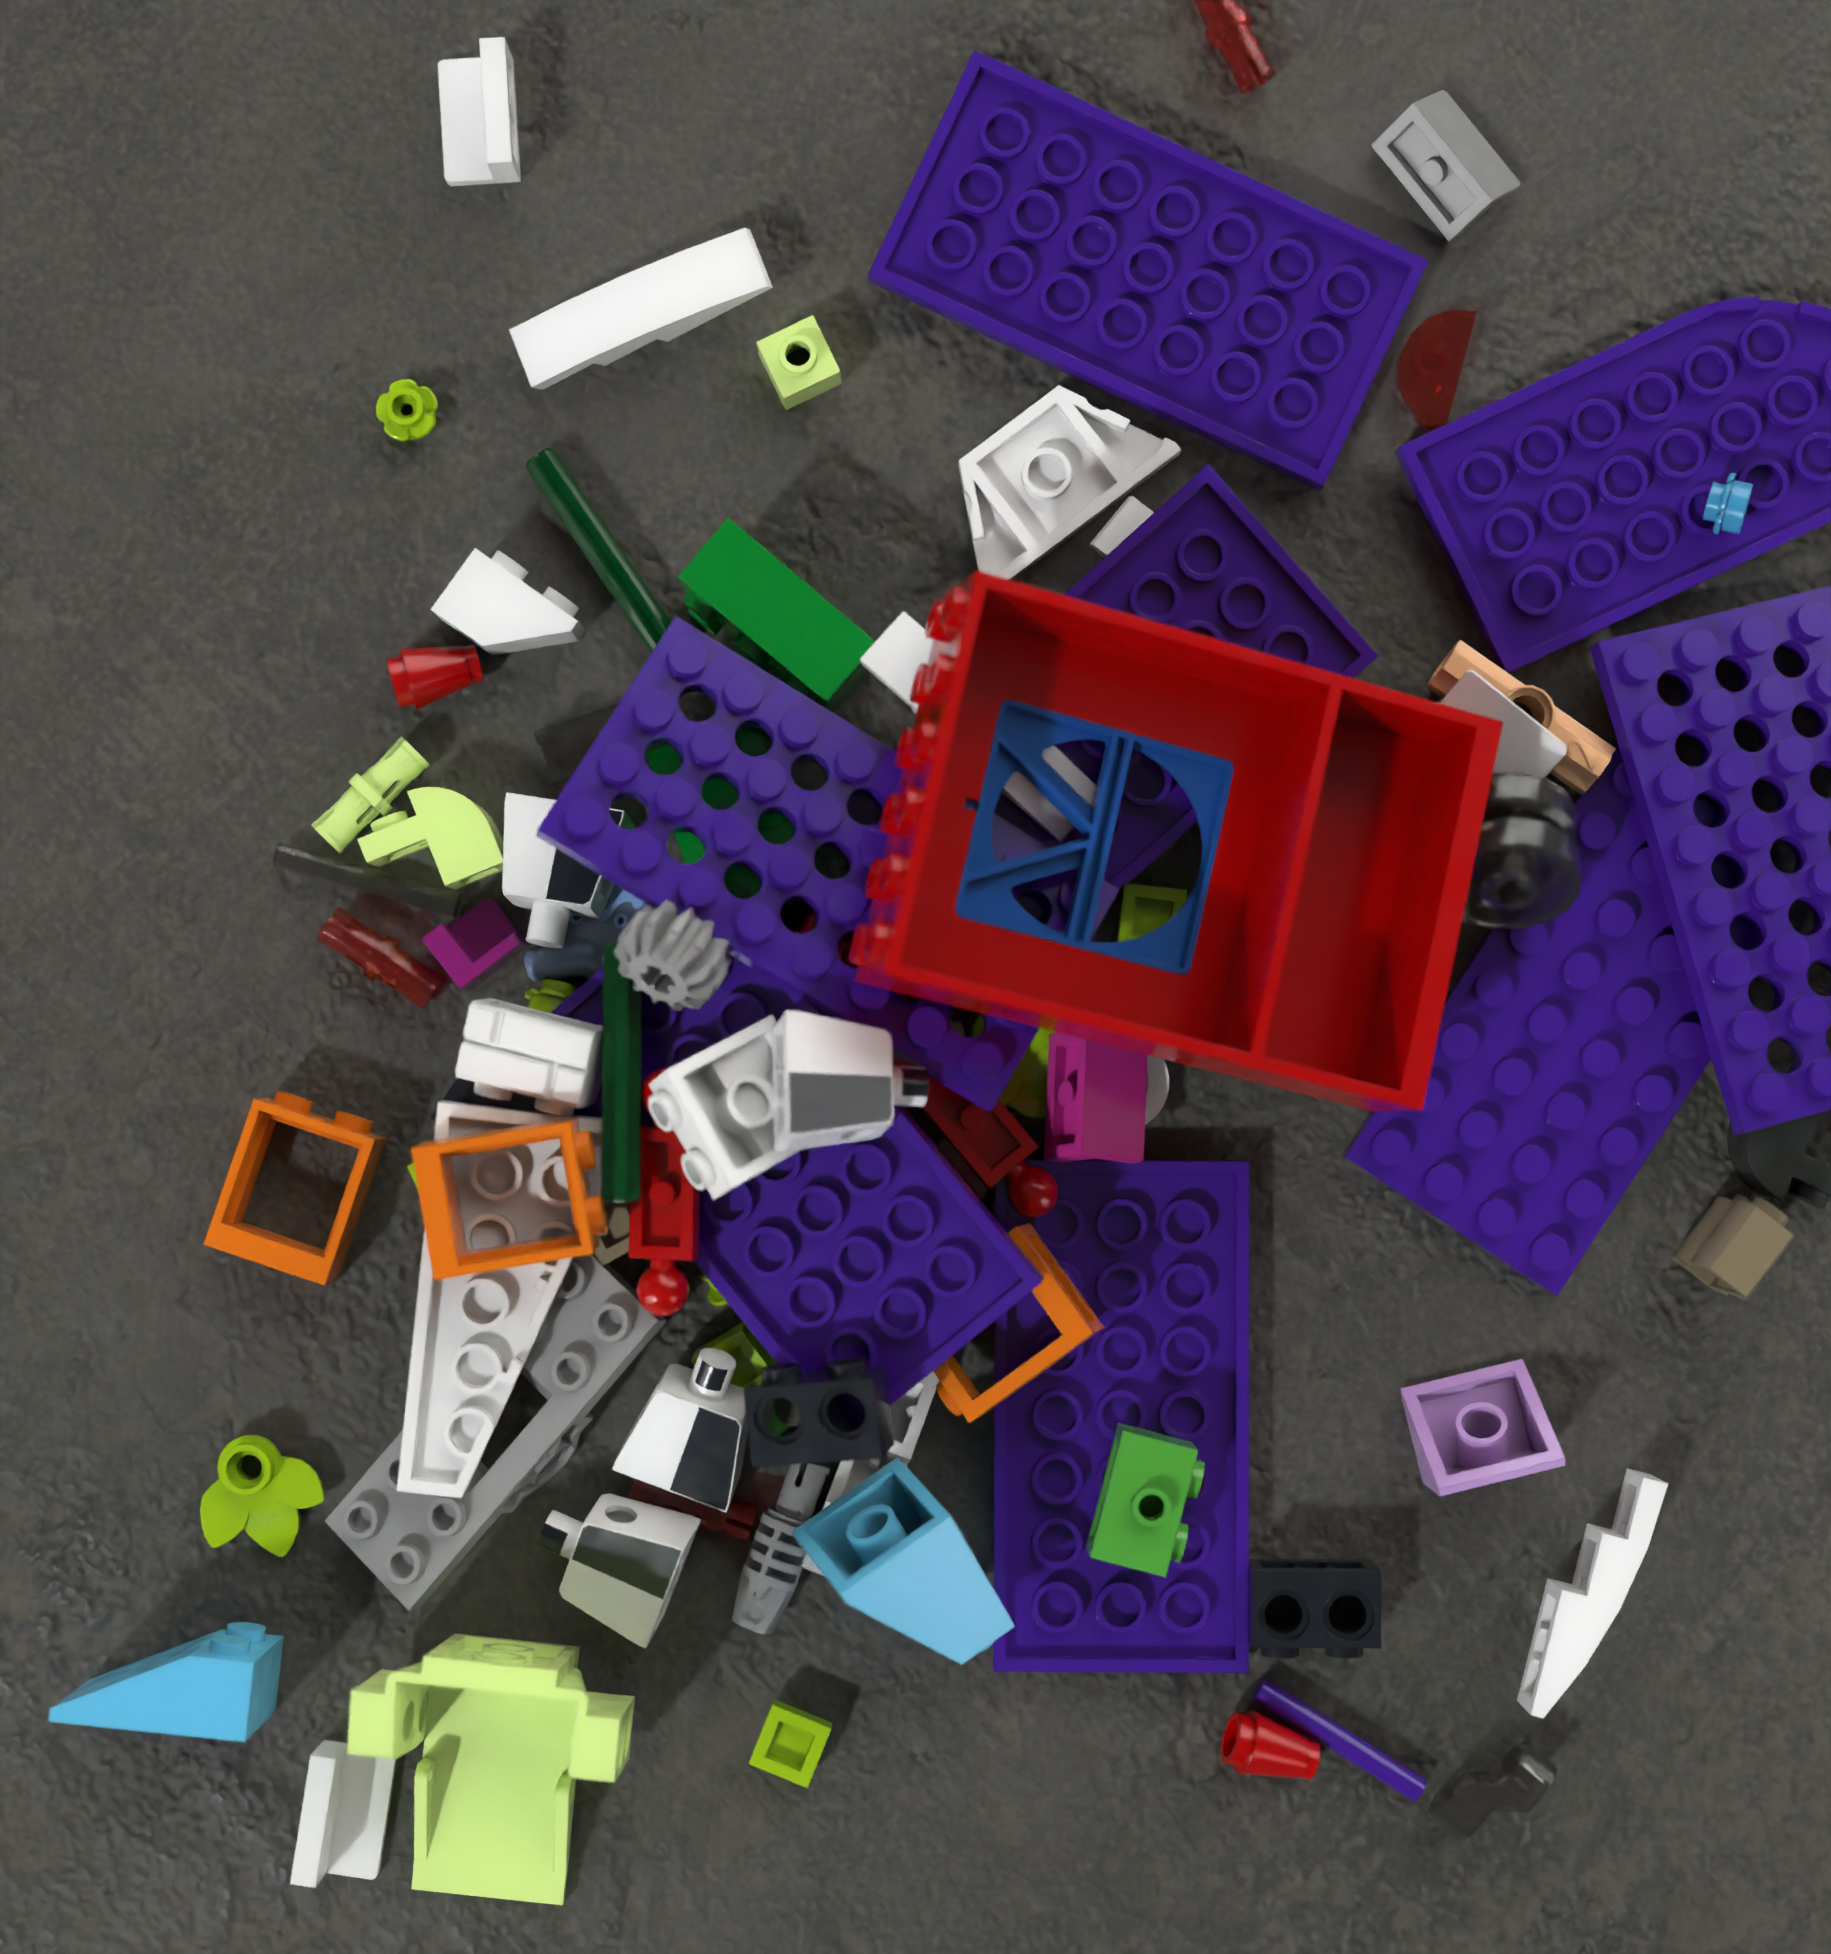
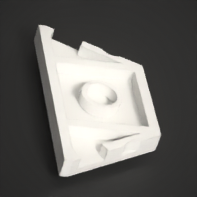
(1051, 478)

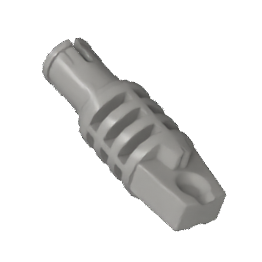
(775, 1555)

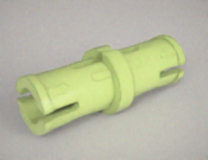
(370, 794)

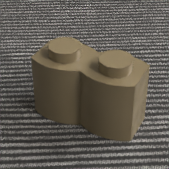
(1735, 1245)

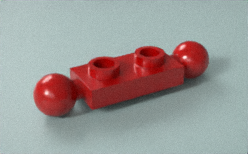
(991, 1146)
(663, 1218)

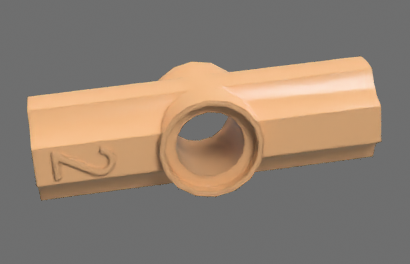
(1586, 752)

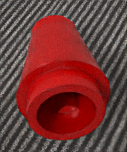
(432, 673)
(1267, 1748)

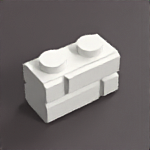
(531, 1054)

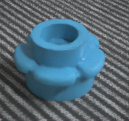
(1728, 505)

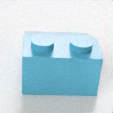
(203, 1688)

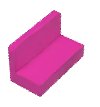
(1094, 1102)

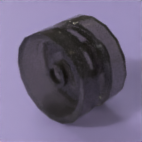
(1524, 855)

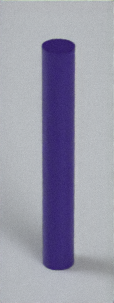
(1339, 1739)

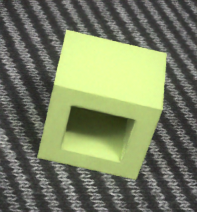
(801, 382)

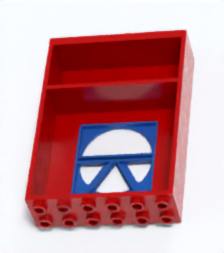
(1325, 820)

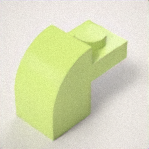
(451, 825)

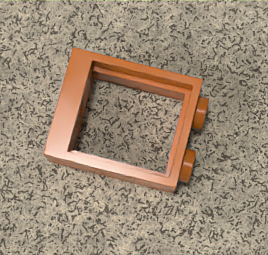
(442, 1209)
(272, 1249)
(1064, 1307)

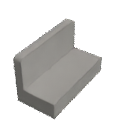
(1445, 163)

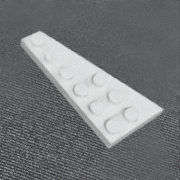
(481, 1326)

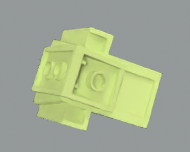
(499, 1761)

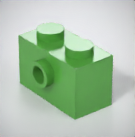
(1144, 1500)

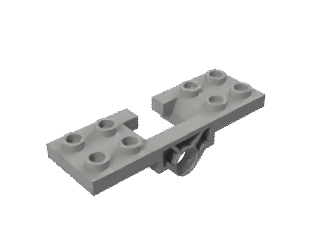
(577, 1356)

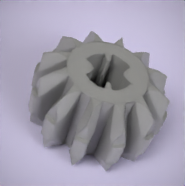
(672, 956)

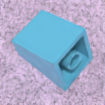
(906, 1564)

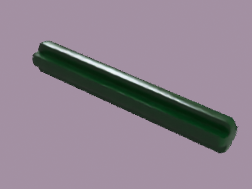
(599, 546)
(620, 1084)

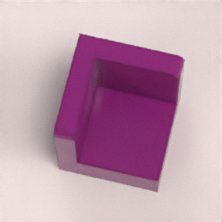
(475, 944)

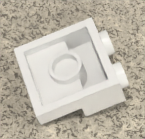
(722, 1110)

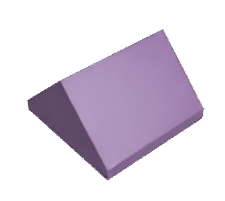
(1479, 1428)

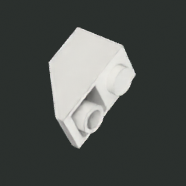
(501, 611)

